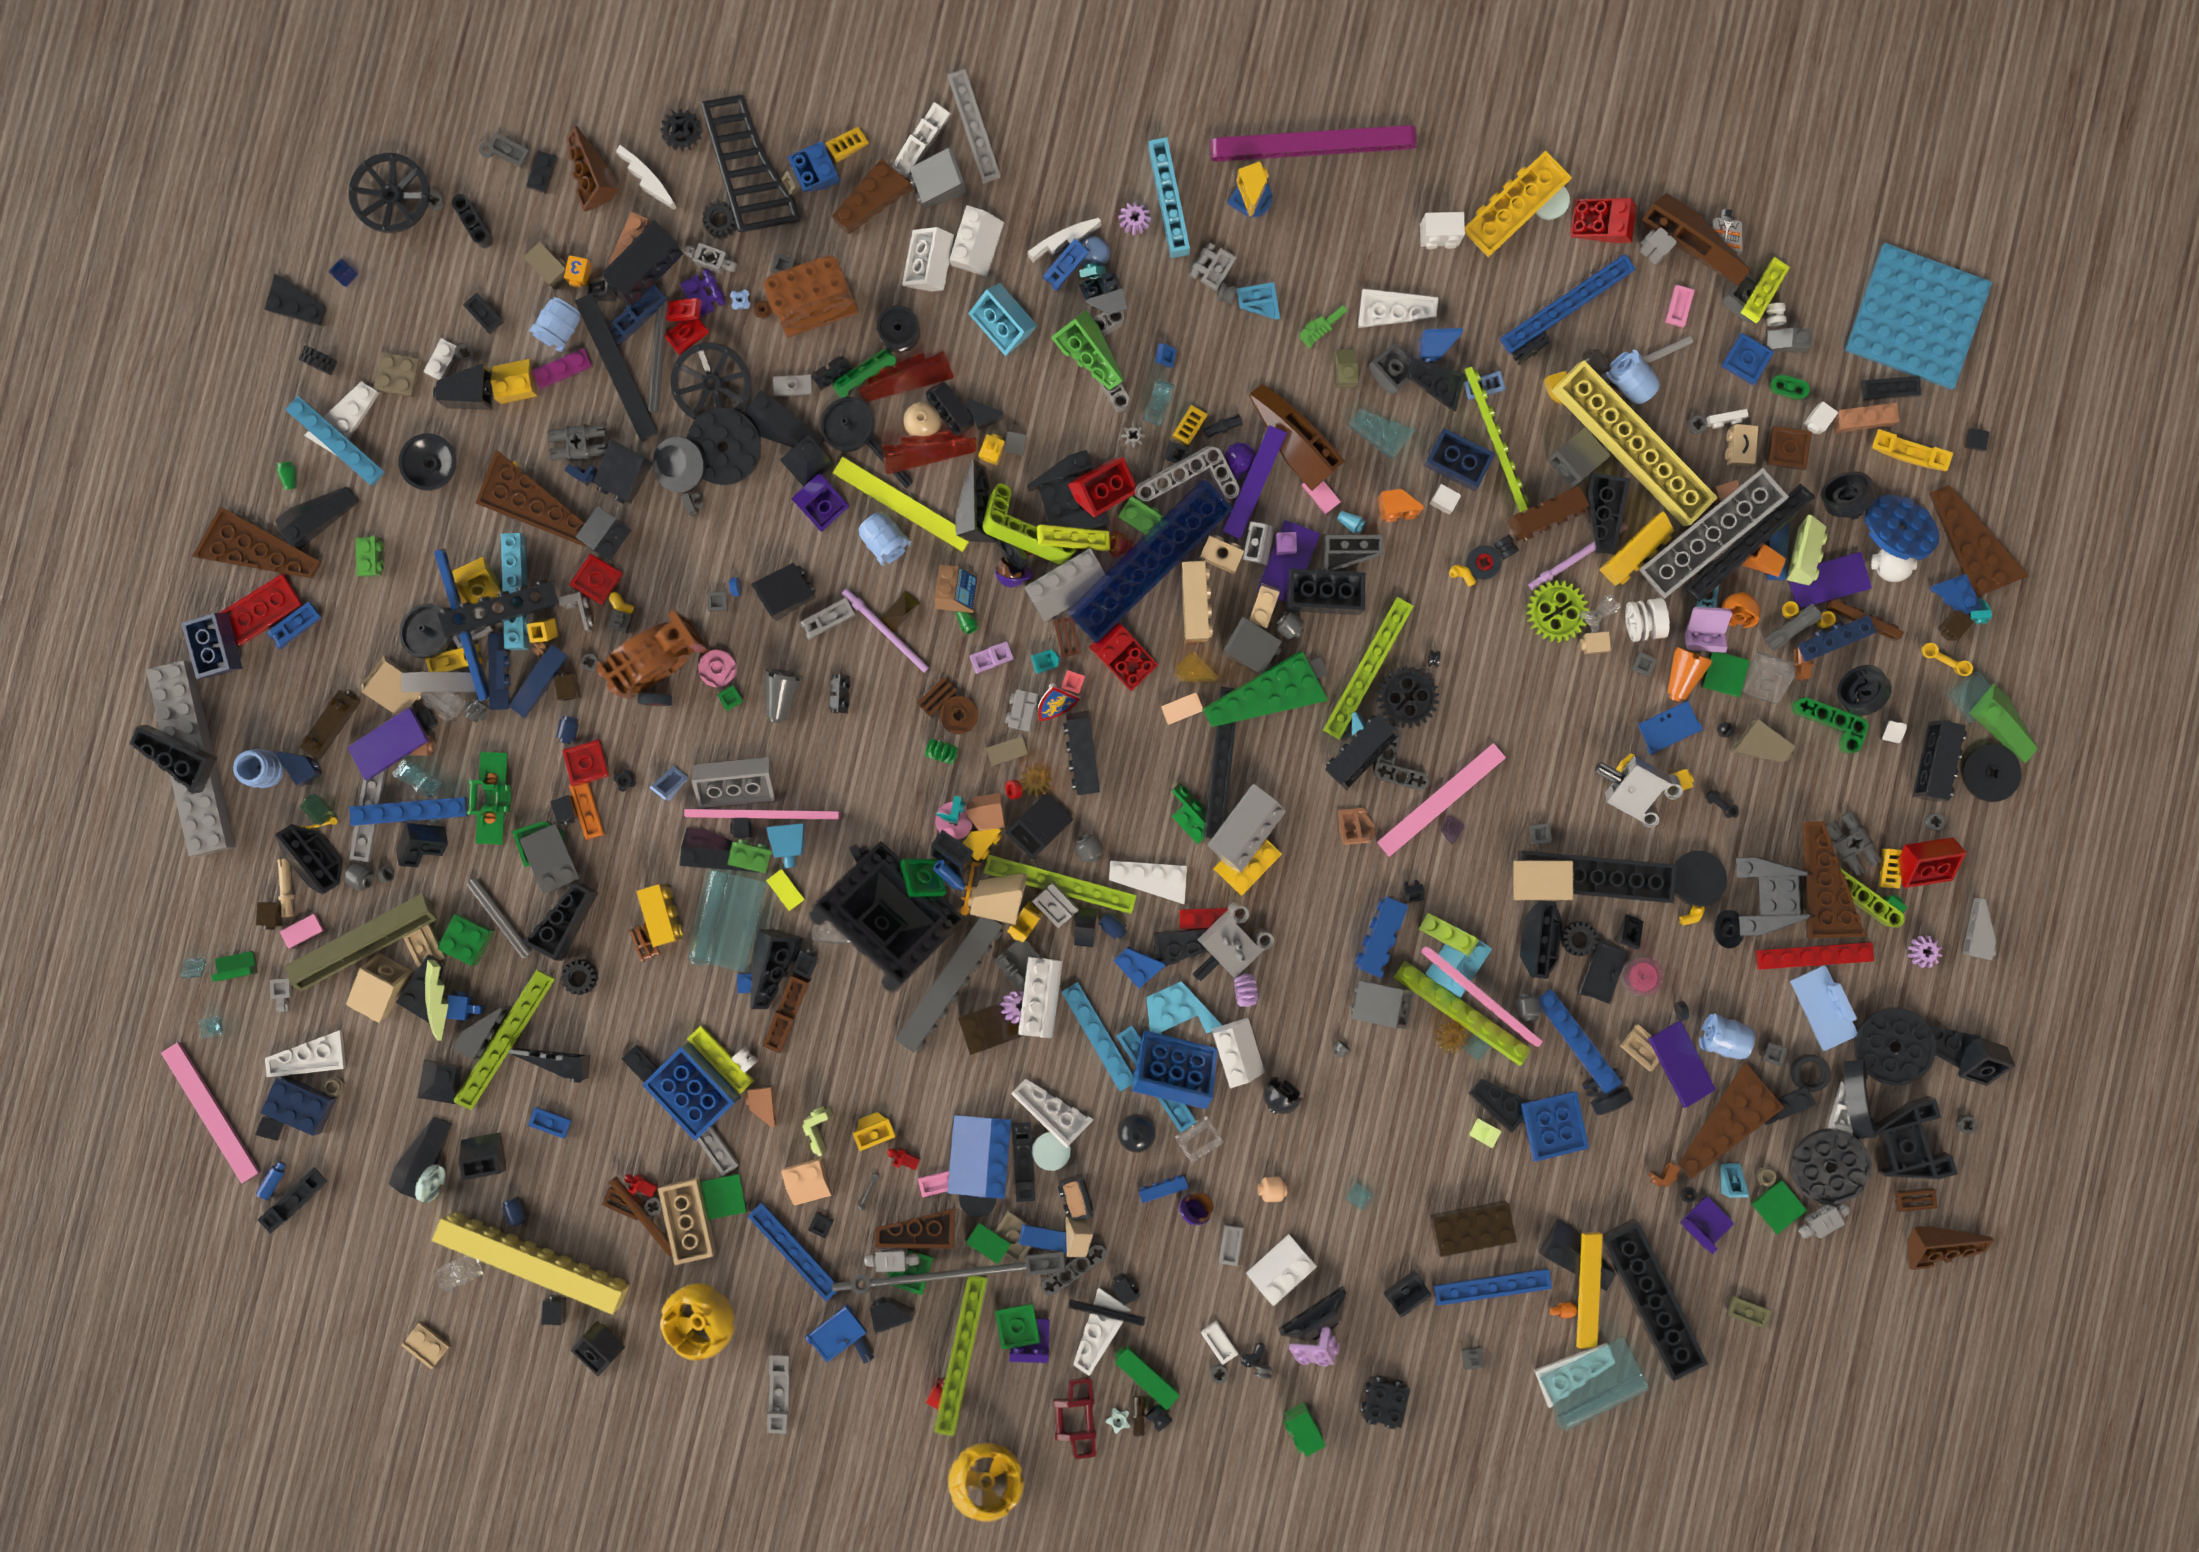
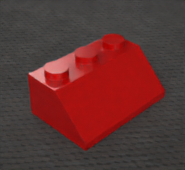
(1103, 486)
(1930, 862)

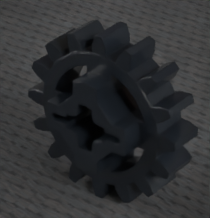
(677, 137)

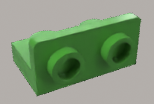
(1139, 515)
(369, 556)
(749, 857)

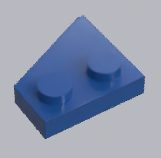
(1958, 594)
(1138, 966)

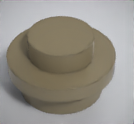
(333, 1086)
(1766, 1176)

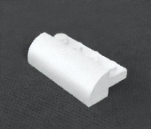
(1040, 997)

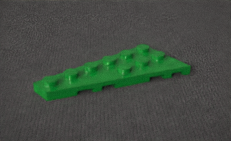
(1276, 690)

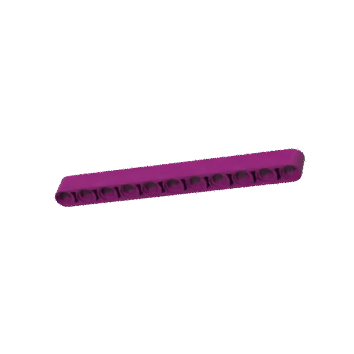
(1313, 143)

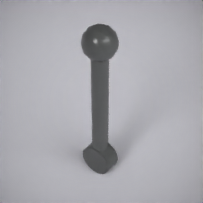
(874, 1177)

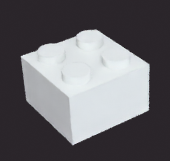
(1442, 229)

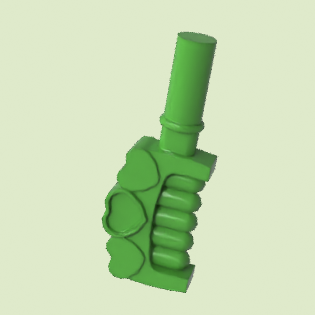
(1320, 326)

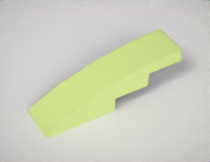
(435, 1004)

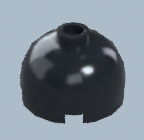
(1281, 1097)
(1136, 1133)

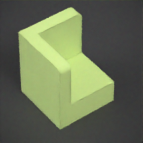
(1485, 1133)

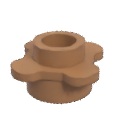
(539, 649)

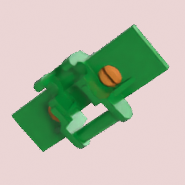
(497, 798)

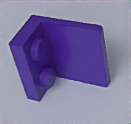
(1707, 1223)
(1035, 1352)

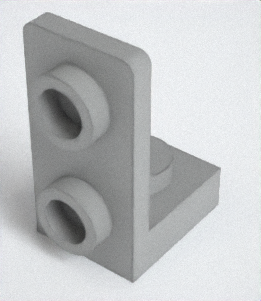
(571, 602)

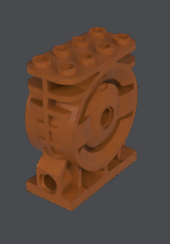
(810, 295)
(651, 656)

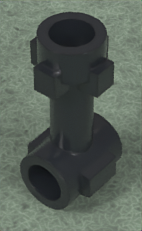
(1729, 811)

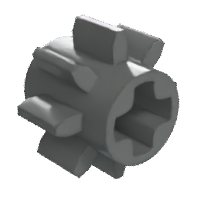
(475, 710)

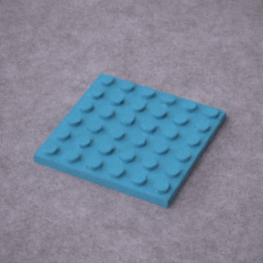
(1918, 316)

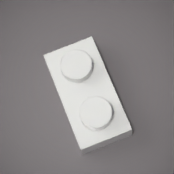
(441, 360)
(1734, 417)

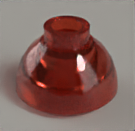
(1119, 544)

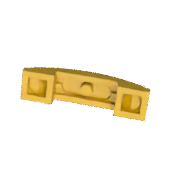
(1911, 452)

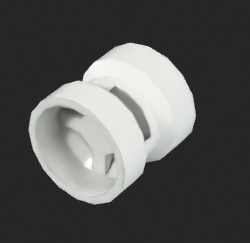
(1776, 314)
(745, 1059)

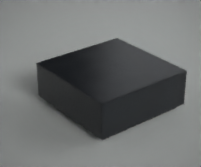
(1977, 439)
(820, 1225)

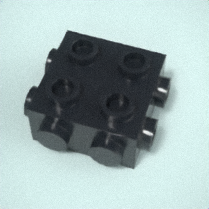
(1385, 1402)

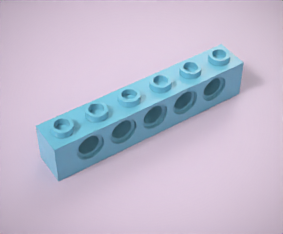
(1168, 197)
(514, 576)

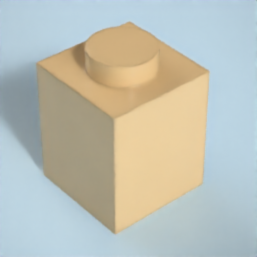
(1595, 643)

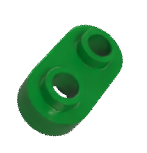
(1788, 387)

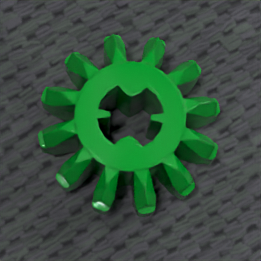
(941, 751)

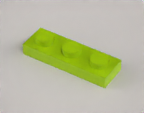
(1448, 934)

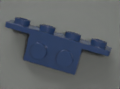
(1836, 638)
(499, 676)

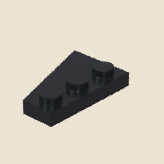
(1437, 381)
(414, 993)

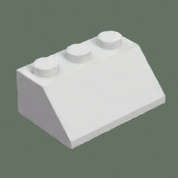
(976, 241)
(928, 259)
(1238, 1052)
(1281, 1269)

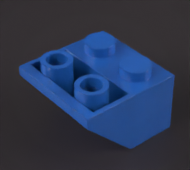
(814, 168)

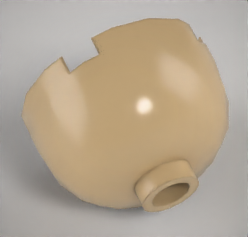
(922, 419)

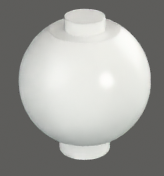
(1891, 567)

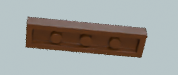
(1840, 608)

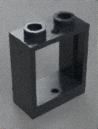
(949, 848)

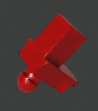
(903, 1158)
(640, 1184)

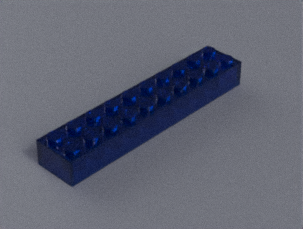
(1149, 560)

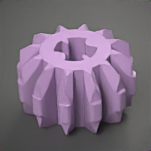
(1126, 218)
(1932, 951)
(1245, 990)
(1010, 1006)

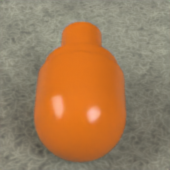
(1564, 1310)

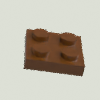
(1789, 448)

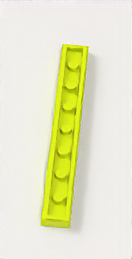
(899, 503)

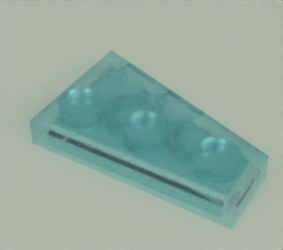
(1382, 434)

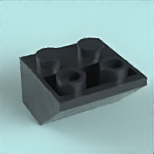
(1104, 293)
(481, 1156)

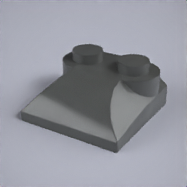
(1739, 295)
(1391, 368)

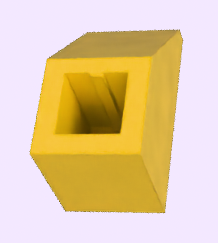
(981, 841)

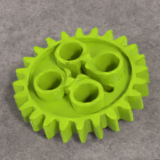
(1548, 597)

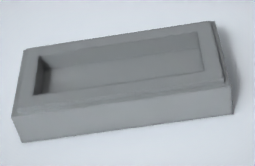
(1231, 1244)

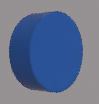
(735, 586)

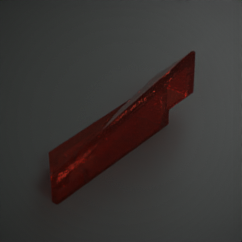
(924, 450)

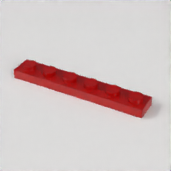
(1814, 955)

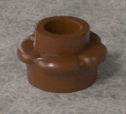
(762, 314)

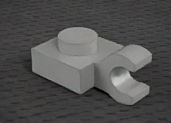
(281, 990)

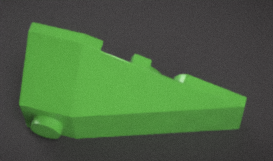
(1086, 344)
(2002, 720)

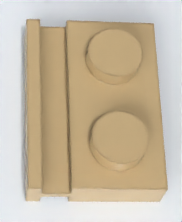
(423, 943)
(1639, 1048)
(426, 1345)

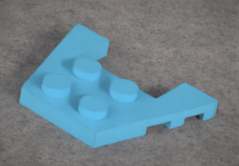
(1175, 1006)

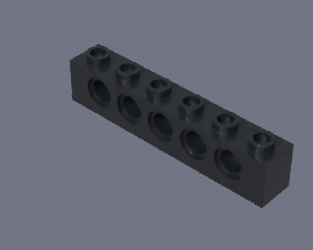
(544, 588)

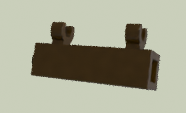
(330, 723)

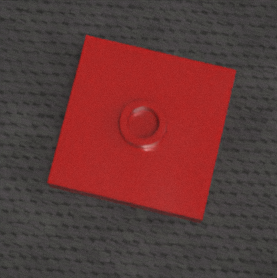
(686, 334)
(596, 579)
(585, 763)

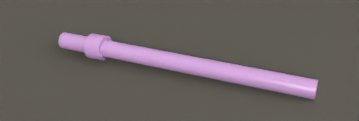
(1547, 575)
(859, 605)

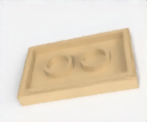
(1542, 880)

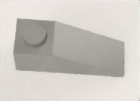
(1980, 936)

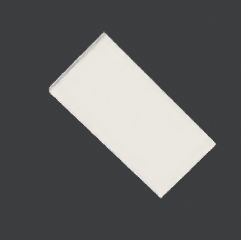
(1219, 1342)

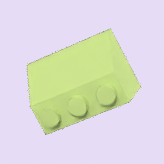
(1807, 551)

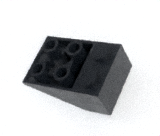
(1039, 826)

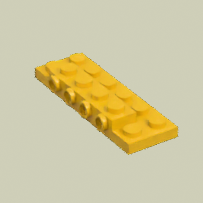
(1516, 203)

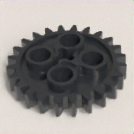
(1420, 708)

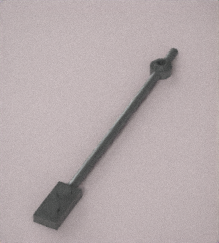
(1033, 1264)

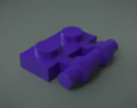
(695, 289)

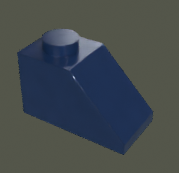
(300, 768)

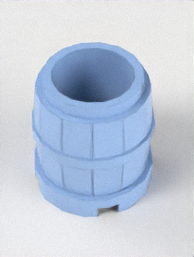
(556, 323)
(1633, 377)
(883, 537)
(248, 771)
(1727, 1037)

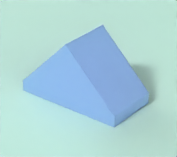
(669, 783)

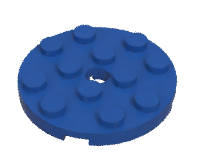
(1919, 533)

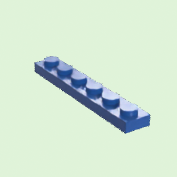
(408, 811)
(1579, 1042)
(793, 1250)
(1492, 1286)

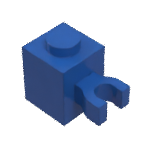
(461, 1006)

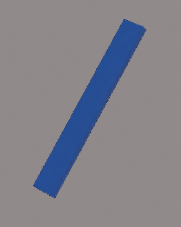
(1567, 304)
(466, 638)

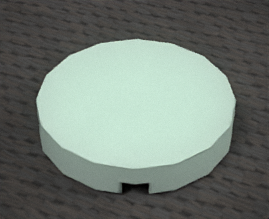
(1555, 206)
(1050, 1152)
(429, 1183)

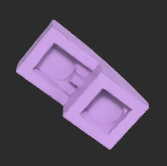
(991, 657)

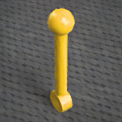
(333, 821)

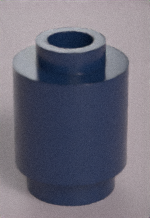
(567, 729)
(1113, 926)
(514, 1212)

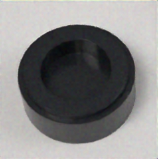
(1681, 1011)

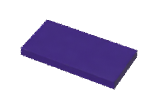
(1278, 565)
(1835, 580)
(388, 744)
(1681, 1064)

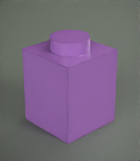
(1285, 543)

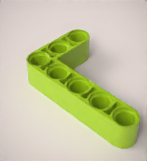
(1015, 531)
(1868, 902)

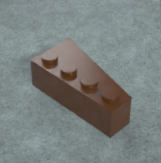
(871, 196)
(1548, 513)
(927, 1231)

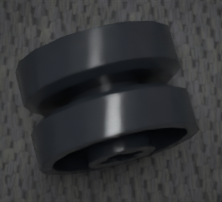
(893, 319)

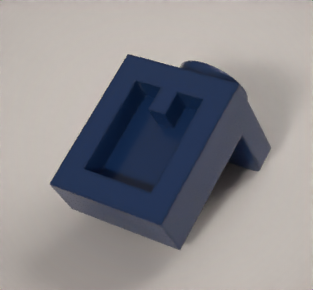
(578, 473)

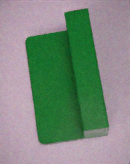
(235, 966)
(988, 1243)

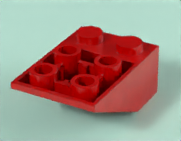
(1604, 219)
(1123, 656)

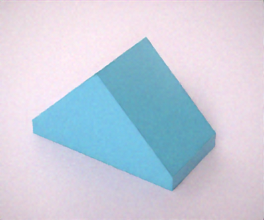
(1733, 1181)

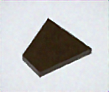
(899, 611)

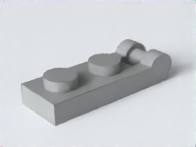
(828, 618)

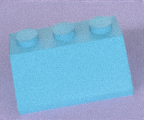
(1002, 318)
(1462, 963)

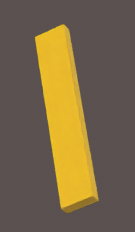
(1589, 1289)

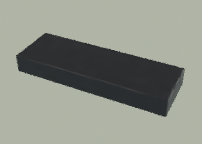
(1891, 388)

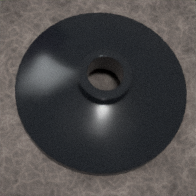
(1727, 929)

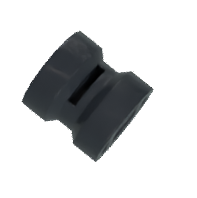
(1506, 547)
(1159, 1417)

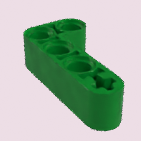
(1829, 720)

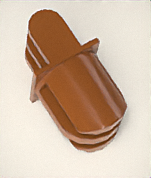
(1803, 668)
(644, 942)

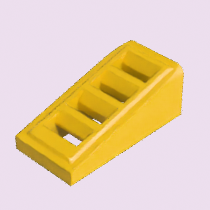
(838, 156)
(1182, 439)
(1885, 854)

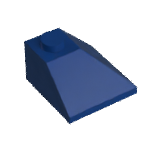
(1436, 342)

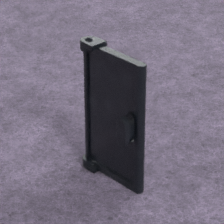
(1601, 972)

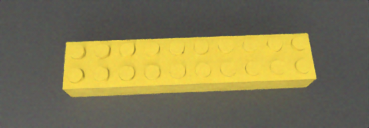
(1634, 443)
(531, 1262)

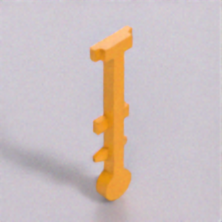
(965, 910)

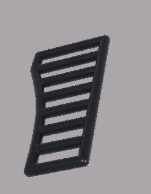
(757, 150)

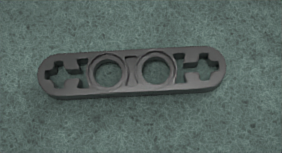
(1075, 1271)

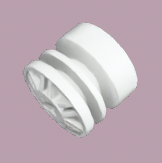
(1647, 619)

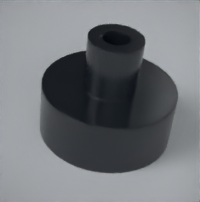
(858, 852)

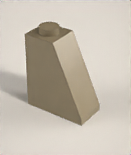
(1763, 743)

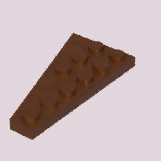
(521, 498)
(1974, 546)
(1737, 1115)

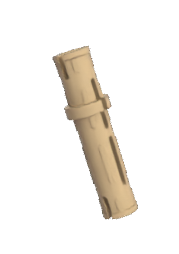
(285, 883)

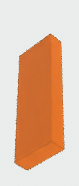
(587, 811)

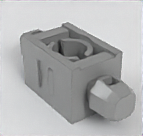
(723, 261)
(1824, 1220)
(891, 1259)

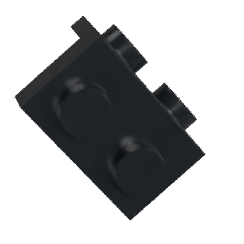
(1407, 1294)

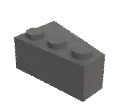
(1346, 550)

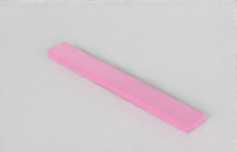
(1441, 799)
(768, 814)
(1481, 996)
(210, 1112)

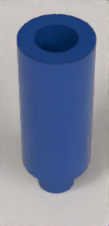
(949, 875)
(271, 1181)

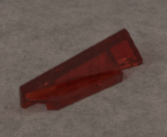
(906, 376)

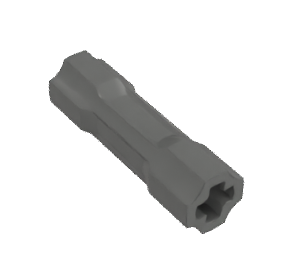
(1804, 619)

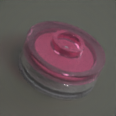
(1642, 977)

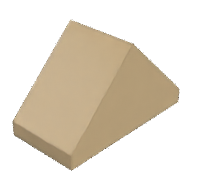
(1077, 1237)

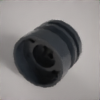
(1611, 1101)

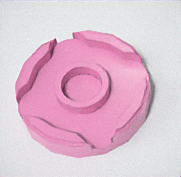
(717, 668)

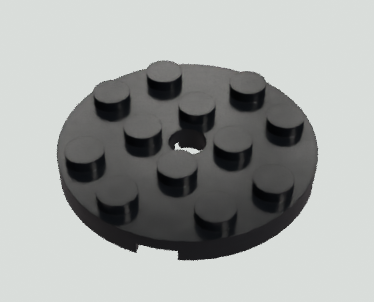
(742, 441)
(1915, 1051)
(1832, 1186)

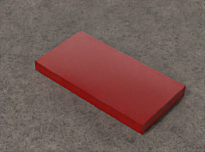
(262, 609)

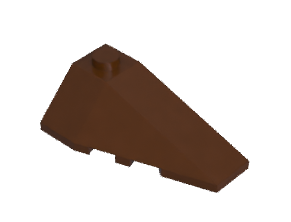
(594, 177)

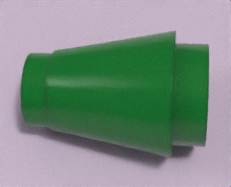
(287, 475)
(967, 622)

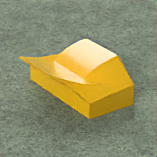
(872, 1131)

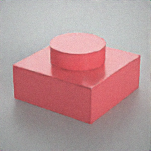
(1073, 682)

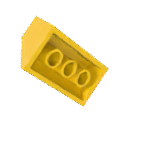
(1638, 548)

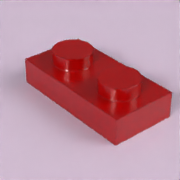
(683, 310)

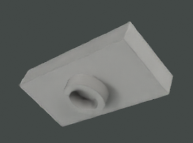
(792, 385)

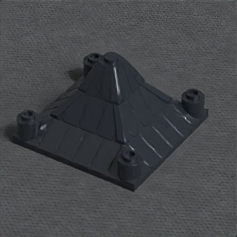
(882, 920)

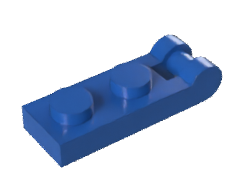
(1066, 263)
(294, 625)

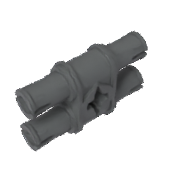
(571, 436)
(1842, 843)

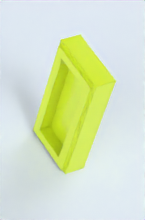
(785, 890)

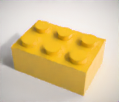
(660, 914)

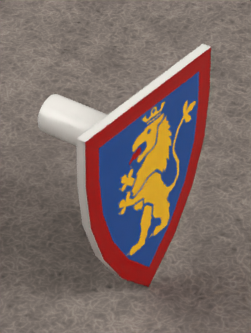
(1055, 703)

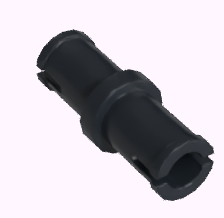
(1531, 349)
(1222, 426)

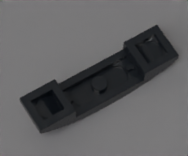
(1857, 1099)
(1023, 1162)
(293, 1200)

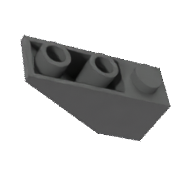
(474, 1039)

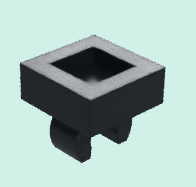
(1414, 893)

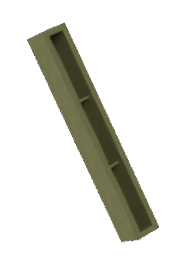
(361, 942)

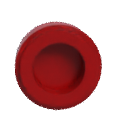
(1013, 789)

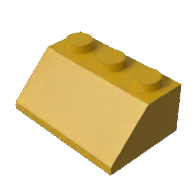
(1252, 872)

